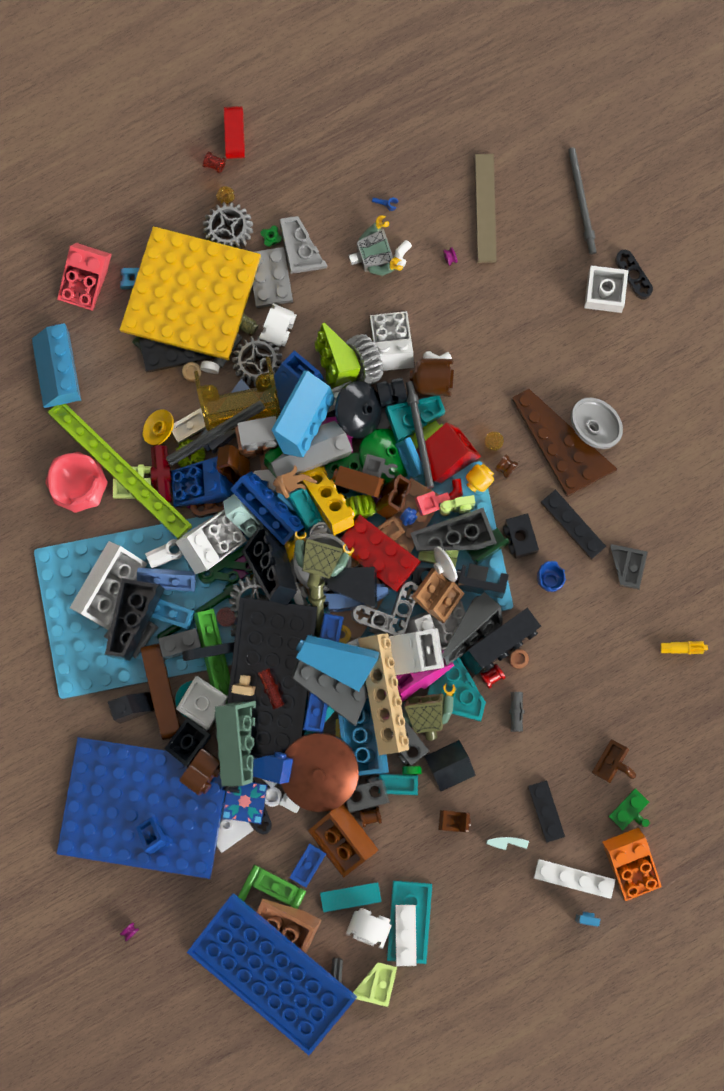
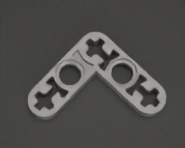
(389, 620)

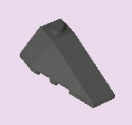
(462, 532)
(479, 621)

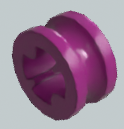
(450, 256)
(129, 931)

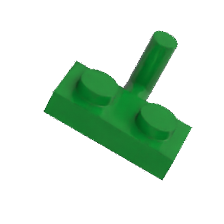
(629, 810)

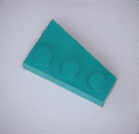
(401, 416)

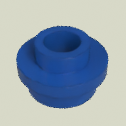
(408, 516)

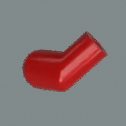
(457, 489)

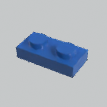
(307, 865)

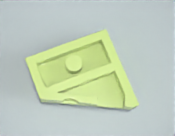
(377, 985)

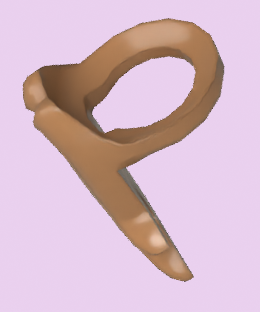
(288, 482)

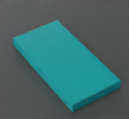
(411, 894)

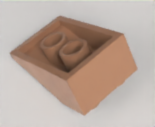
(291, 922)

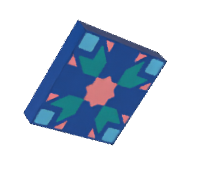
(247, 804)

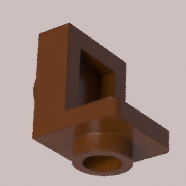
(454, 821)

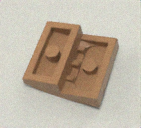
(438, 595)

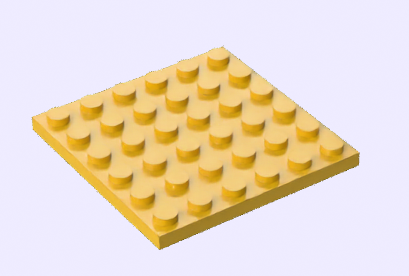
(190, 293)

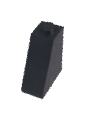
(356, 584)
(131, 706)

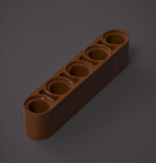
(160, 690)

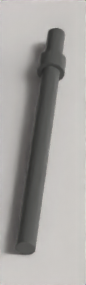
(589, 234)
(413, 401)

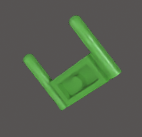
(273, 886)

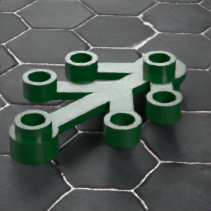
(227, 562)

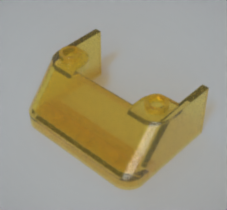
(220, 408)

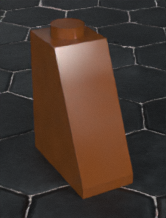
(358, 481)

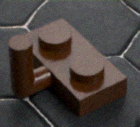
(612, 761)

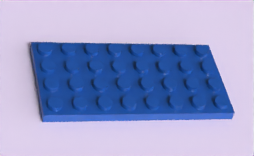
(271, 974)

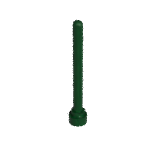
(207, 606)

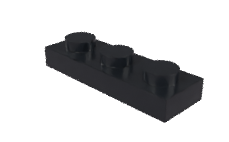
(546, 811)

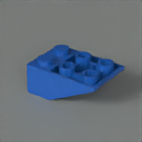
(290, 373)
(200, 484)

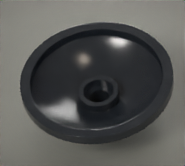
(358, 409)

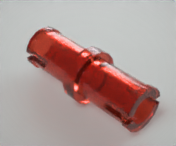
(271, 688)

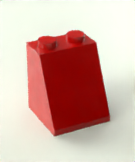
(449, 452)

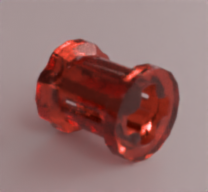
(214, 162)

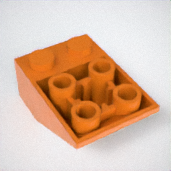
(632, 863)

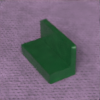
(482, 554)

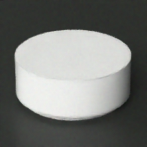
(210, 367)
(273, 797)

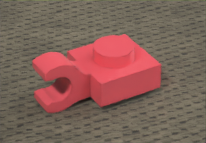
(429, 502)

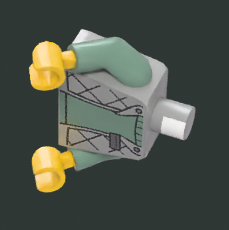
(375, 250)

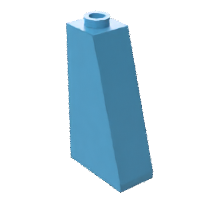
(338, 660)

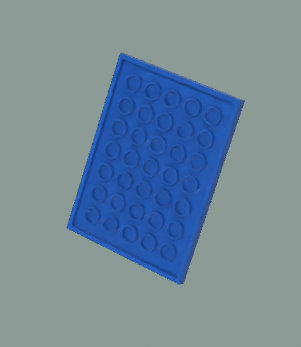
(122, 787)

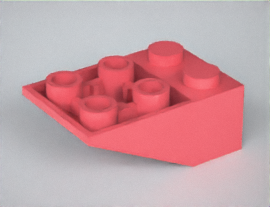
(83, 276)

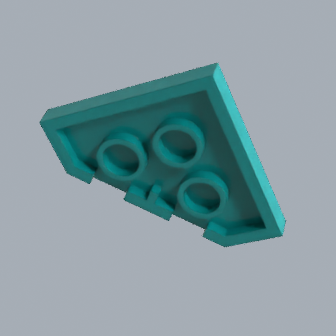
(467, 698)

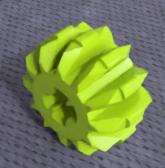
(362, 505)

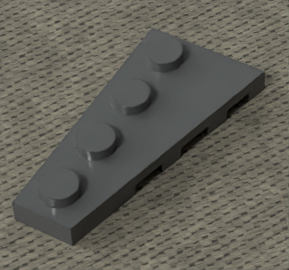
(330, 691)

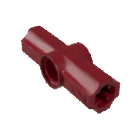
(161, 471)

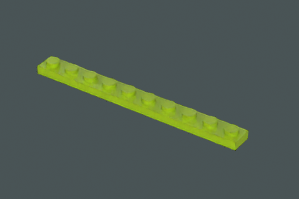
(120, 470)

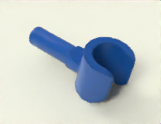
(386, 202)

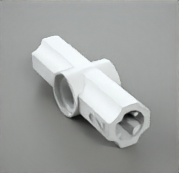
(162, 554)

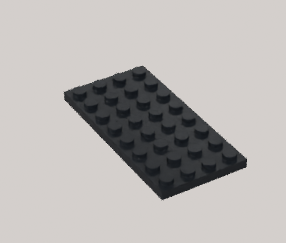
(265, 640)

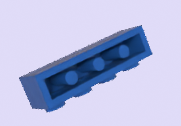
(267, 507)

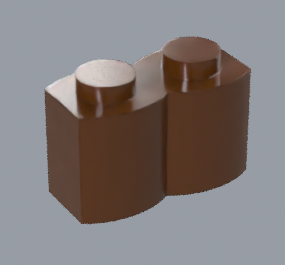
(231, 463)
(393, 496)
(201, 772)

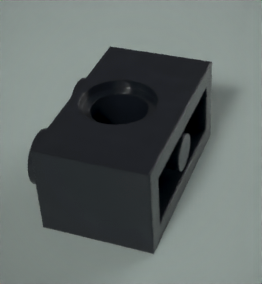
(520, 524)

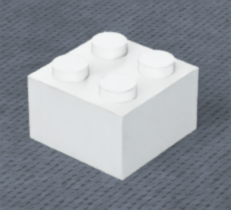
(606, 289)

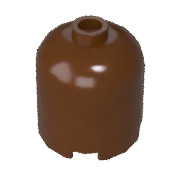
(433, 377)

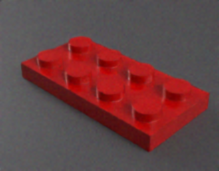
(378, 550)

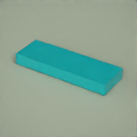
(350, 897)

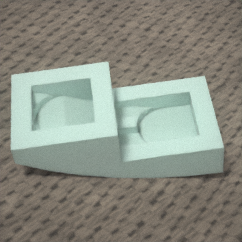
(502, 842)

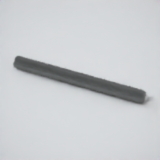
(215, 433)

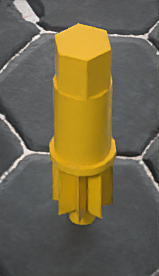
(689, 647)

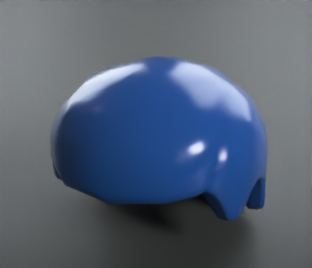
(551, 576)

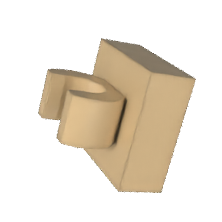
(243, 686)

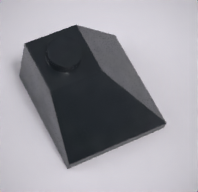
(188, 742)

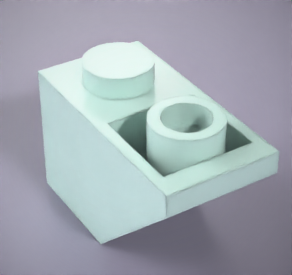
(241, 515)

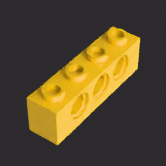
(328, 500)

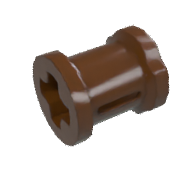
(370, 816)

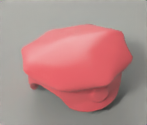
(76, 481)

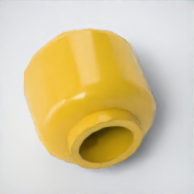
(479, 478)

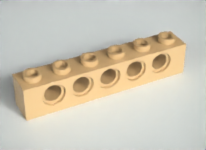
(382, 704)

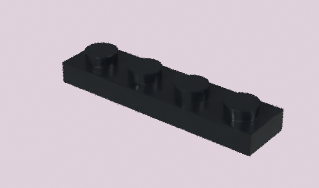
(573, 524)

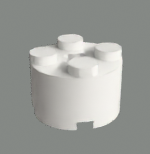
(277, 324)
(369, 928)

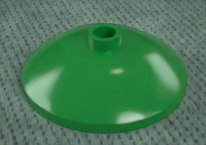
(378, 444)

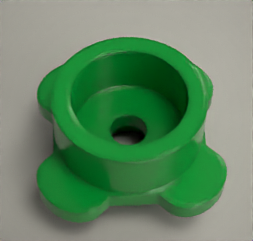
(271, 240)

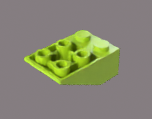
(336, 357)

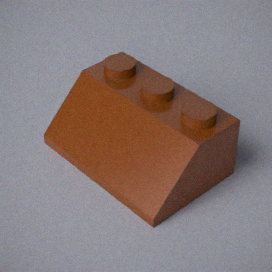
(343, 840)

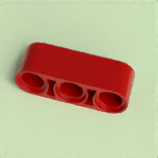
(234, 132)

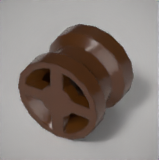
(506, 466)

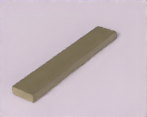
(485, 208)

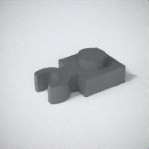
(375, 466)

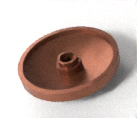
(321, 772)

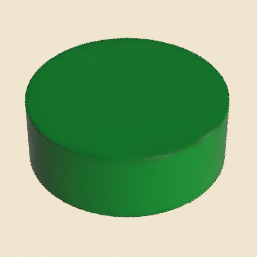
(412, 770)

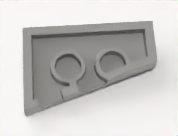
(299, 249)

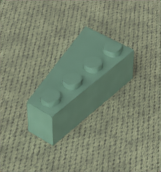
(235, 742)

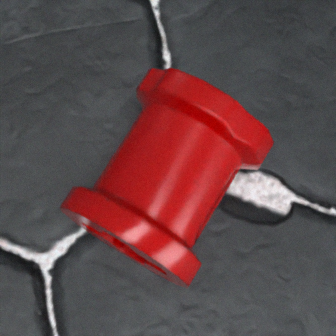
(492, 676)

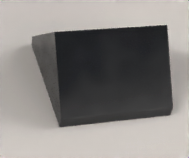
(450, 765)

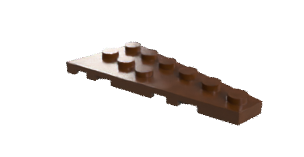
(568, 456)

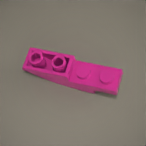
(411, 682)

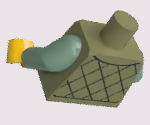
(319, 559)
(428, 712)

